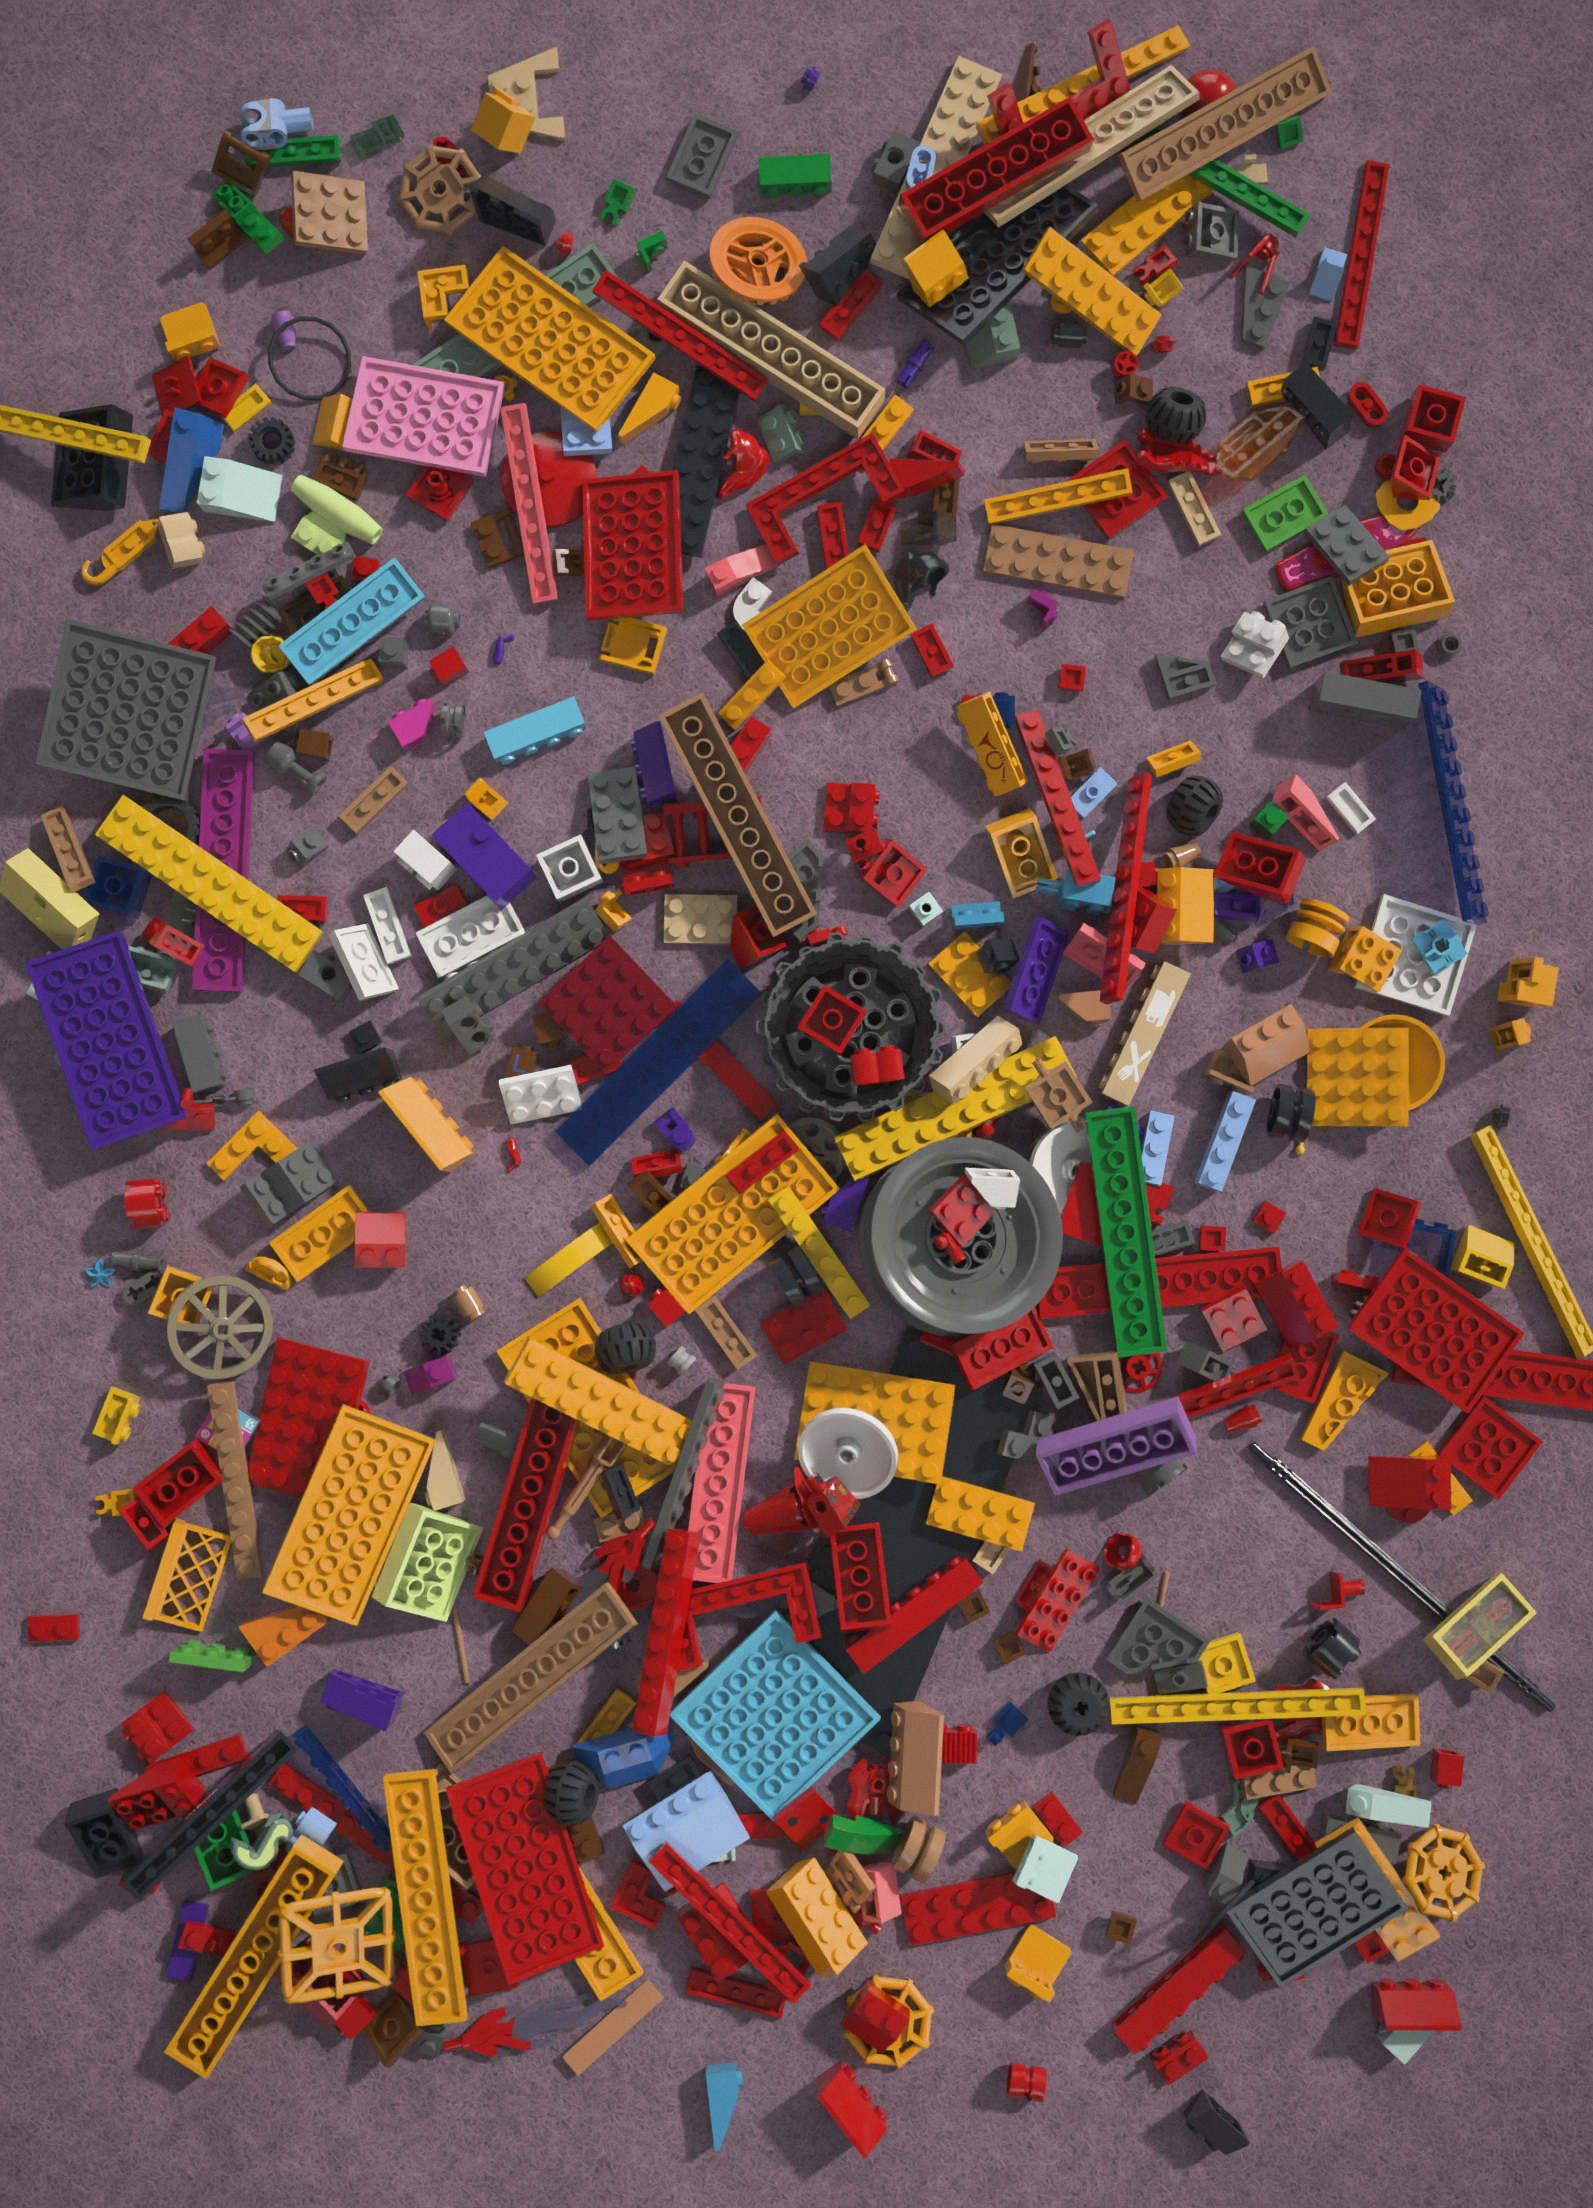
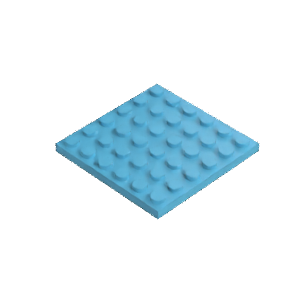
(774, 1715)

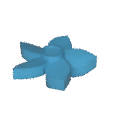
(100, 1273)

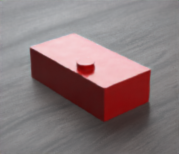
(860, 1578)

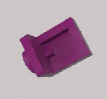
(1044, 603)

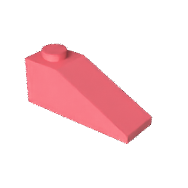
(739, 569)
(1305, 812)

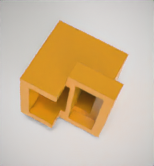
(503, 122)
(1529, 983)

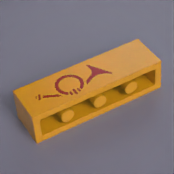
(991, 744)

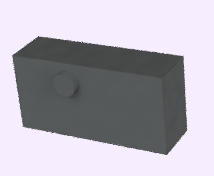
(1365, 700)

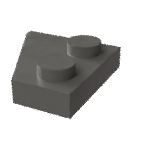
(1183, 676)

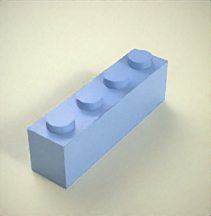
(1224, 1141)

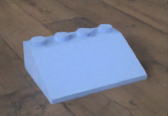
(693, 1821)

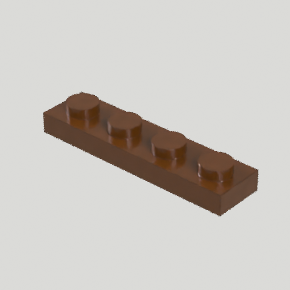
(585, 1834)

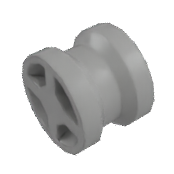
(681, 1360)

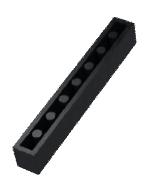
(208, 1815)

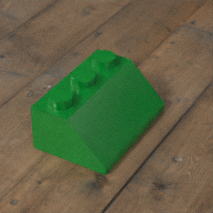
(215, 1855)

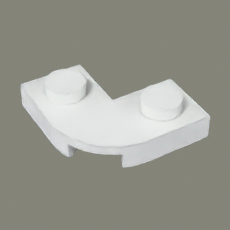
(750, 601)

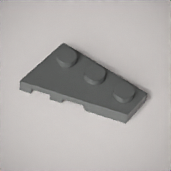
(1261, 310)

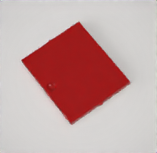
(1080, 1209)

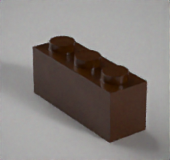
(547, 1605)

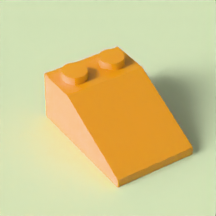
(1021, 851)

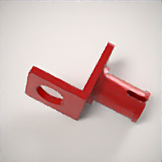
(864, 845)
(1339, 1590)

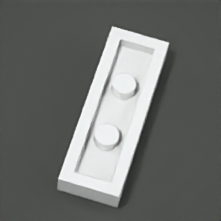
(387, 925)

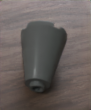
(1159, 1476)

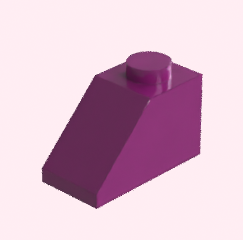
(431, 1374)

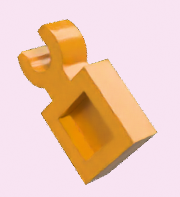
(116, 1501)

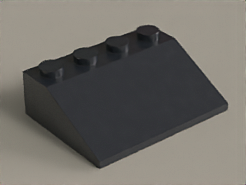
(90, 478)

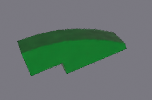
(861, 1835)

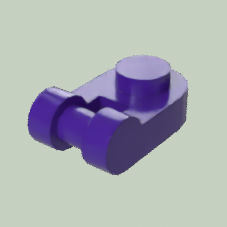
(681, 1136)

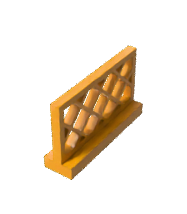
(166, 1570)

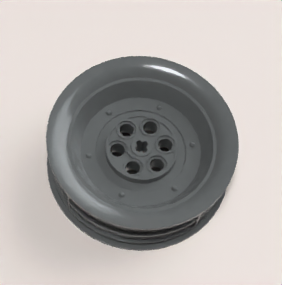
(924, 1285)

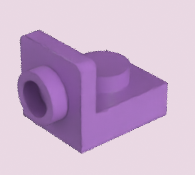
(240, 734)

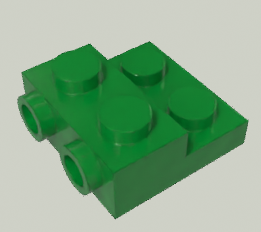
(375, 1924)

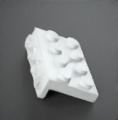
(468, 936)

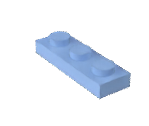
(1156, 1146)

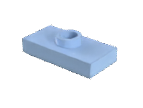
(1092, 792)

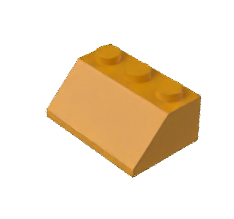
(1193, 897)

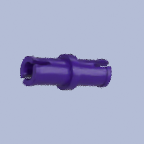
(915, 363)

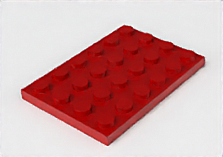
(632, 545)
(1435, 1330)
(299, 1411)

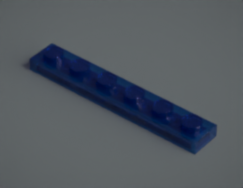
(340, 1782)

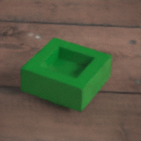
(1289, 132)

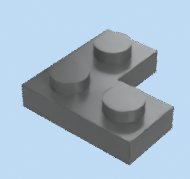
(1024, 1444)

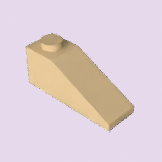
(443, 1480)

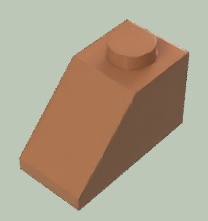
(1086, 1007)

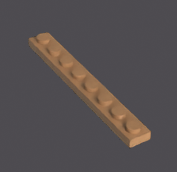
(235, 1480)

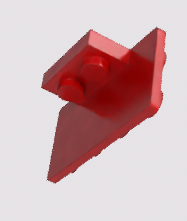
(1052, 1597)

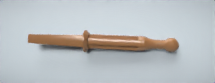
(586, 1483)

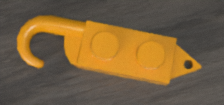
(123, 551)

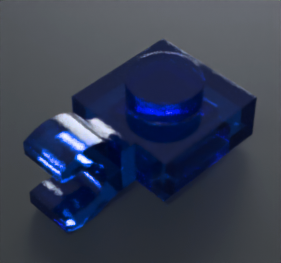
(1008, 1721)

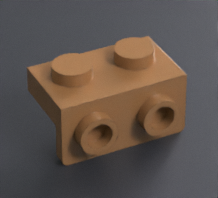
(1223, 1071)

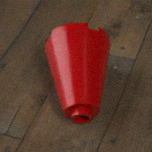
(777, 1514)

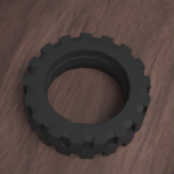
(190, 812)

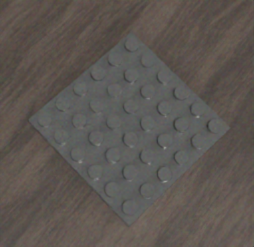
(125, 709)

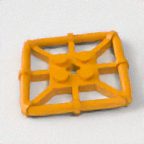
(324, 1936)

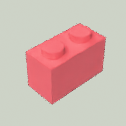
(884, 1900)

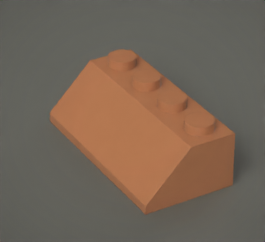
(915, 1758)

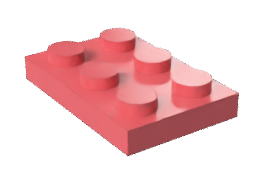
(1089, 951)

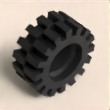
(271, 427)

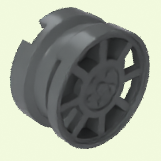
(453, 720)

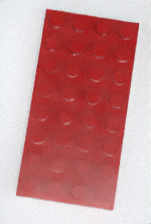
(524, 1869)

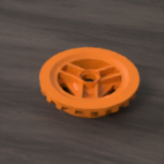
(762, 239)

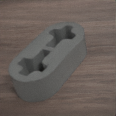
(140, 1283)

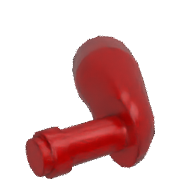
(513, 1152)

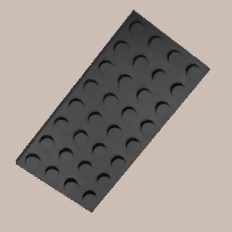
(995, 262)

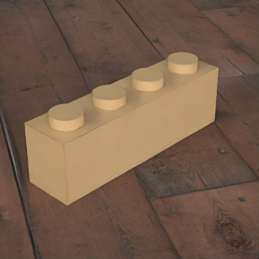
(975, 1060)

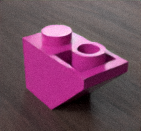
(413, 725)

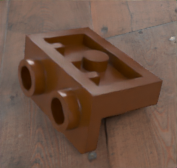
(216, 239)

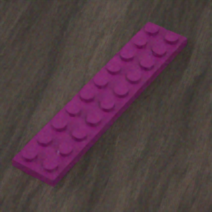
(226, 836)

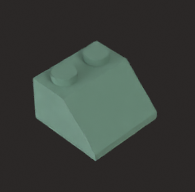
(995, 341)

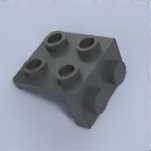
(275, 689)

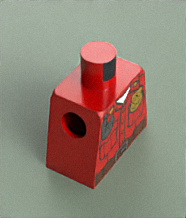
(831, 1503)

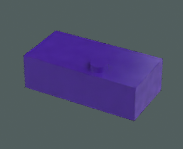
(484, 856)

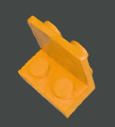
(1365, 957)

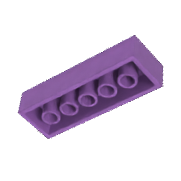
(1116, 1446)

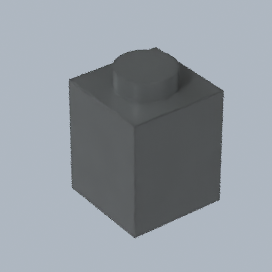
(393, 653)

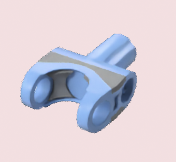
(273, 123)

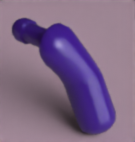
(499, 649)

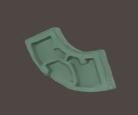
(1240, 1810)

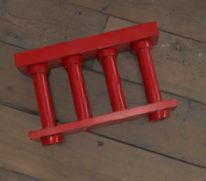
(676, 814)

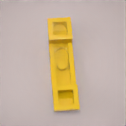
(568, 1260)

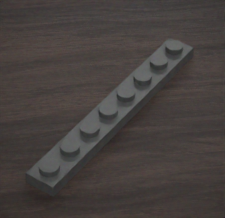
(686, 1466)

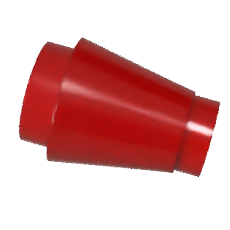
(1243, 1419)

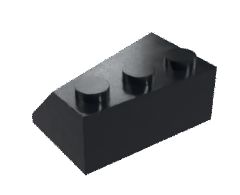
(511, 210)

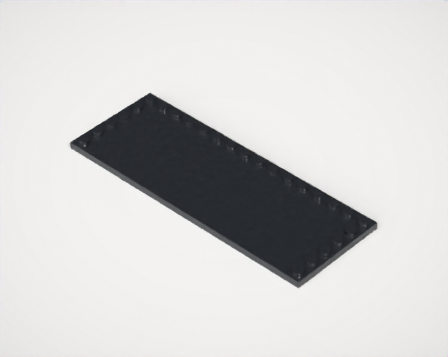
(909, 1544)

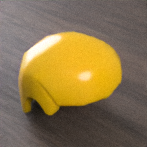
(262, 654)

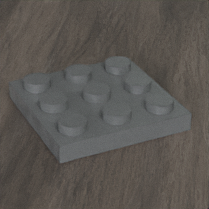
(1313, 621)

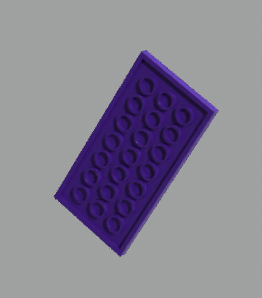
(106, 1039)

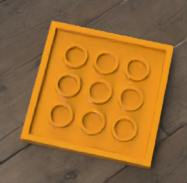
(1359, 1076)

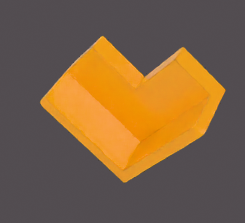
(435, 286)

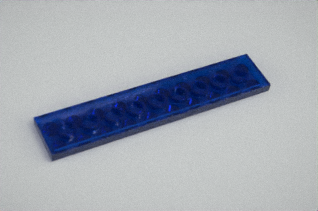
(1453, 808)
(658, 1062)

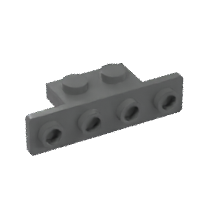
(297, 576)

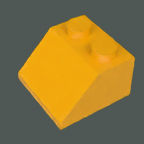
(935, 268)

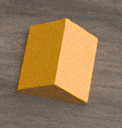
(332, 421)

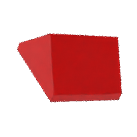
(1414, 471)

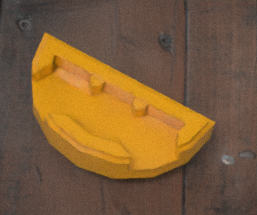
(270, 1271)

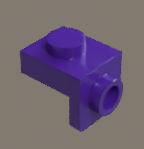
(1257, 956)

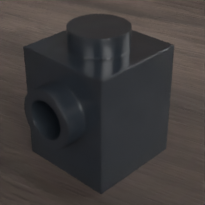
(998, 955)

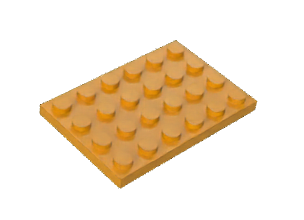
(830, 625)
(910, 1408)

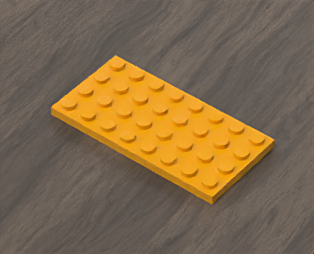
(550, 339)
(714, 1231)
(574, 1334)
(349, 1515)

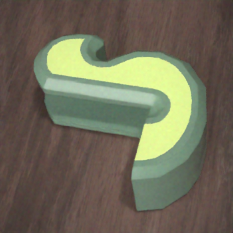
(266, 1846)

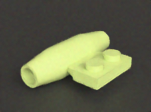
(330, 518)

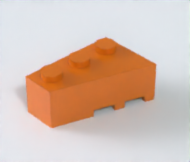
(281, 1631)

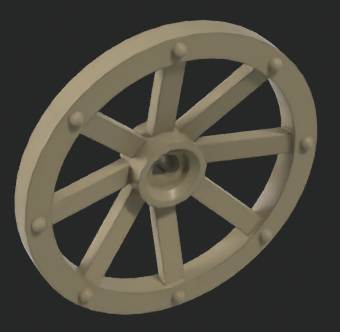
(212, 1327)

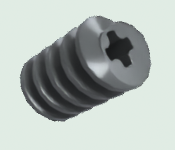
(256, 624)

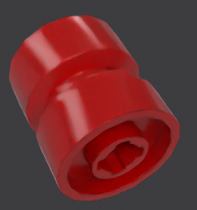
(1026, 2082)

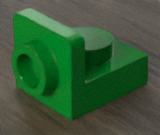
(650, 246)

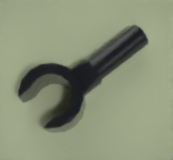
(590, 824)

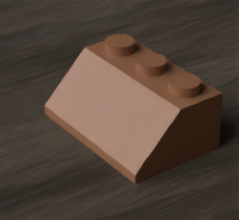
(1268, 1045)

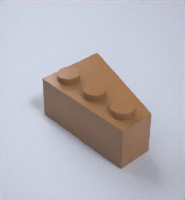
(1101, 1382)

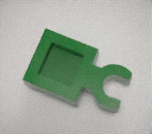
(619, 199)

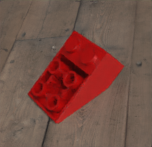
(159, 1795)

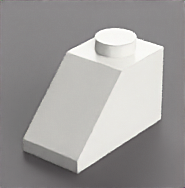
(995, 1185)

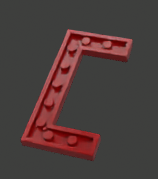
(1089, 100)
(861, 454)
(789, 1580)

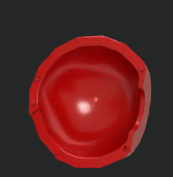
(1211, 86)

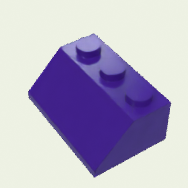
(653, 765)

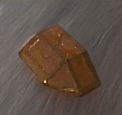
(1257, 442)

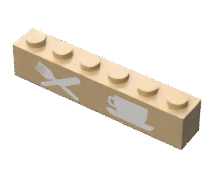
(1144, 1034)

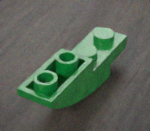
(248, 218)

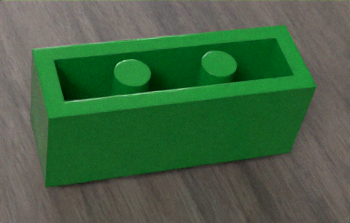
(795, 175)

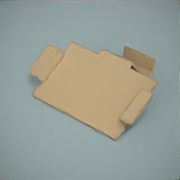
(1253, 171)

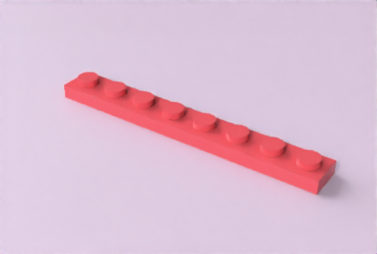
(529, 503)

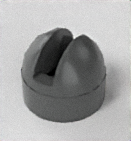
(387, 1384)

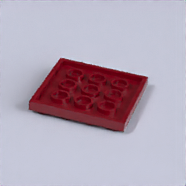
(607, 1004)

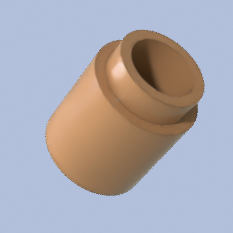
(468, 1303)

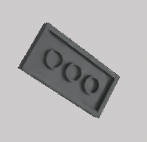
(617, 815)

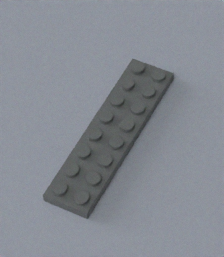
(518, 962)

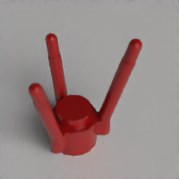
(1263, 250)

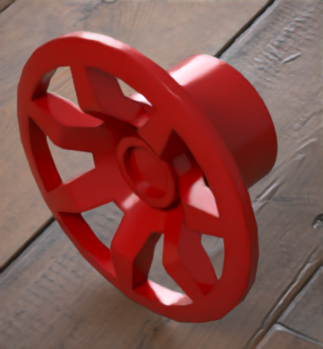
(1139, 1368)

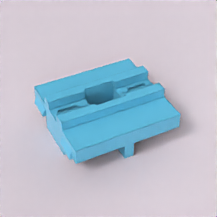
(1449, 940)

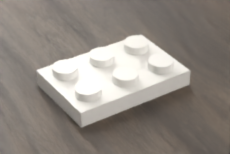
(363, 961)
(540, 1094)

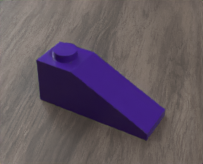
(844, 1205)

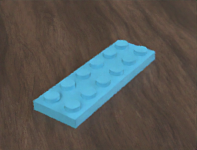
(352, 621)

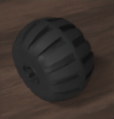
(1176, 415)
(1194, 805)
(625, 1348)
(1063, 1703)
(571, 1793)

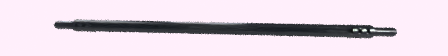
(1391, 1567)

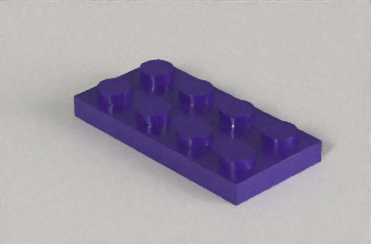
(1036, 970)

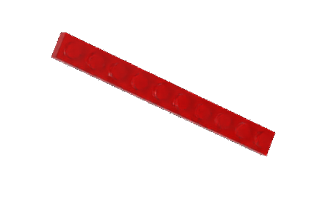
(1125, 889)
(310, 1794)

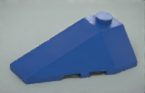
(190, 441)

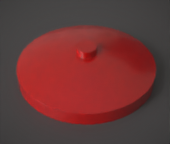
(558, 479)

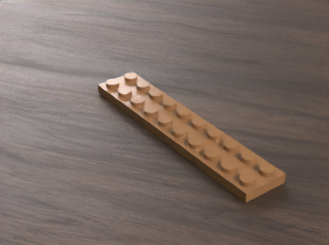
(1224, 124)
(530, 1677)

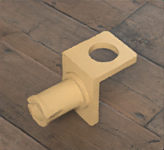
(256, 1815)

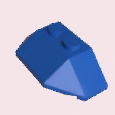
(624, 1755)

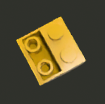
(1484, 1257)

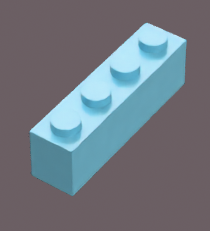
(535, 730)

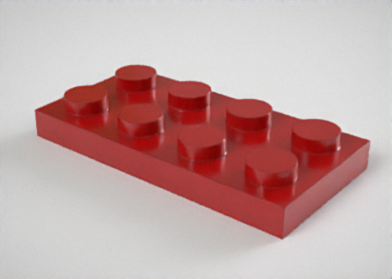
(996, 1352)

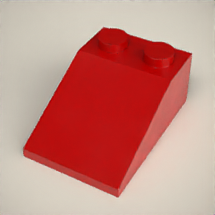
(1260, 867)
(1409, 1482)

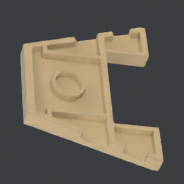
(521, 85)

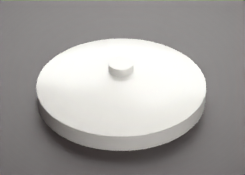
(1058, 1159)
(849, 1447)

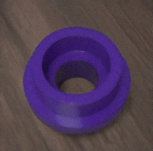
(810, 78)

